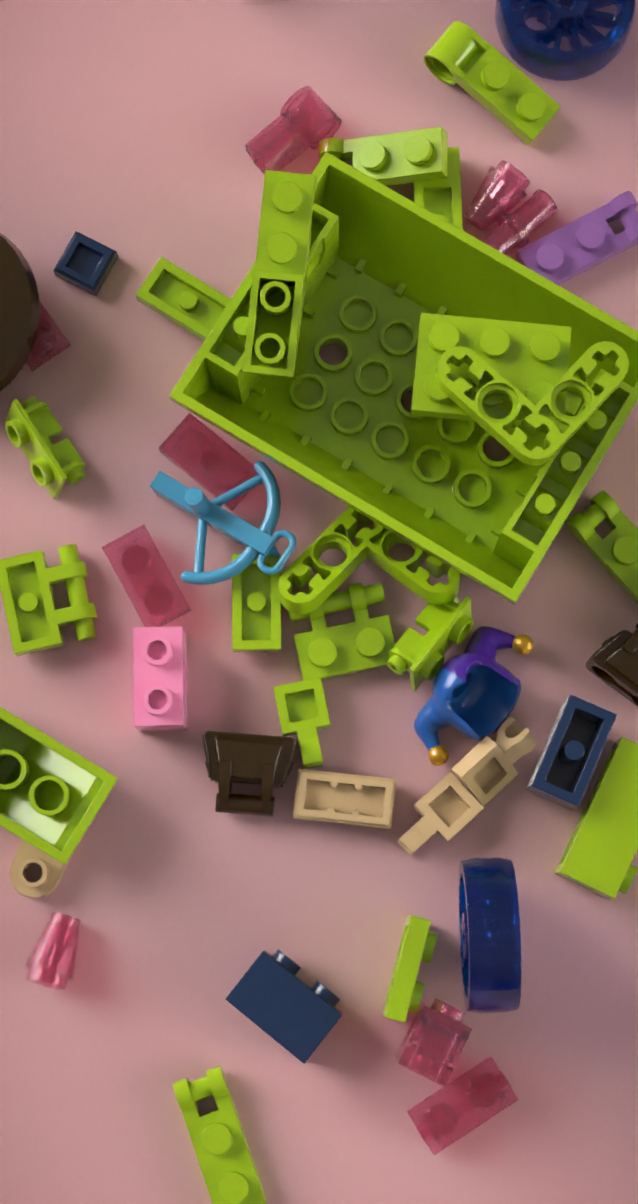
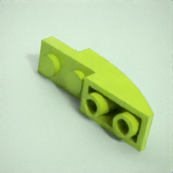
(279, 274)

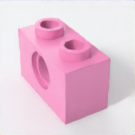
(160, 679)

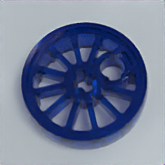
(529, 47)
(489, 935)

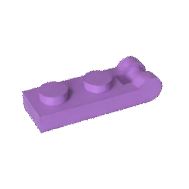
(583, 242)

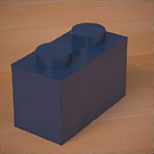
(285, 1004)

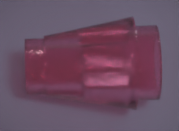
(498, 194)
(55, 953)

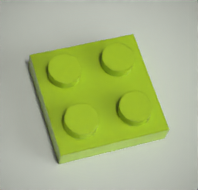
(404, 991)

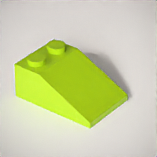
(47, 788)

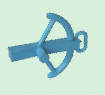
(256, 540)

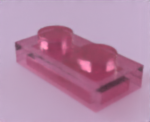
(207, 459)
(146, 578)

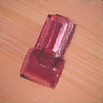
(301, 125)

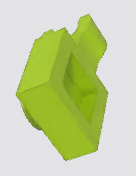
(303, 712)

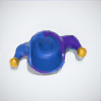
(472, 691)

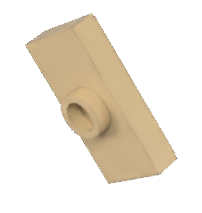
(344, 798)

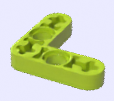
(544, 413)
(368, 544)

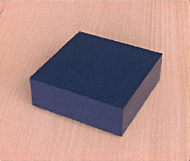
(86, 263)

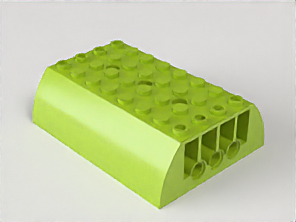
(344, 425)

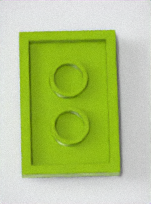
(522, 352)

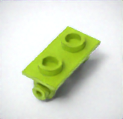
(50, 464)
(425, 654)

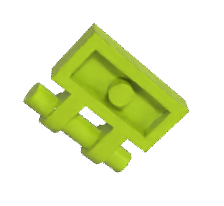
(31, 604)
(348, 646)

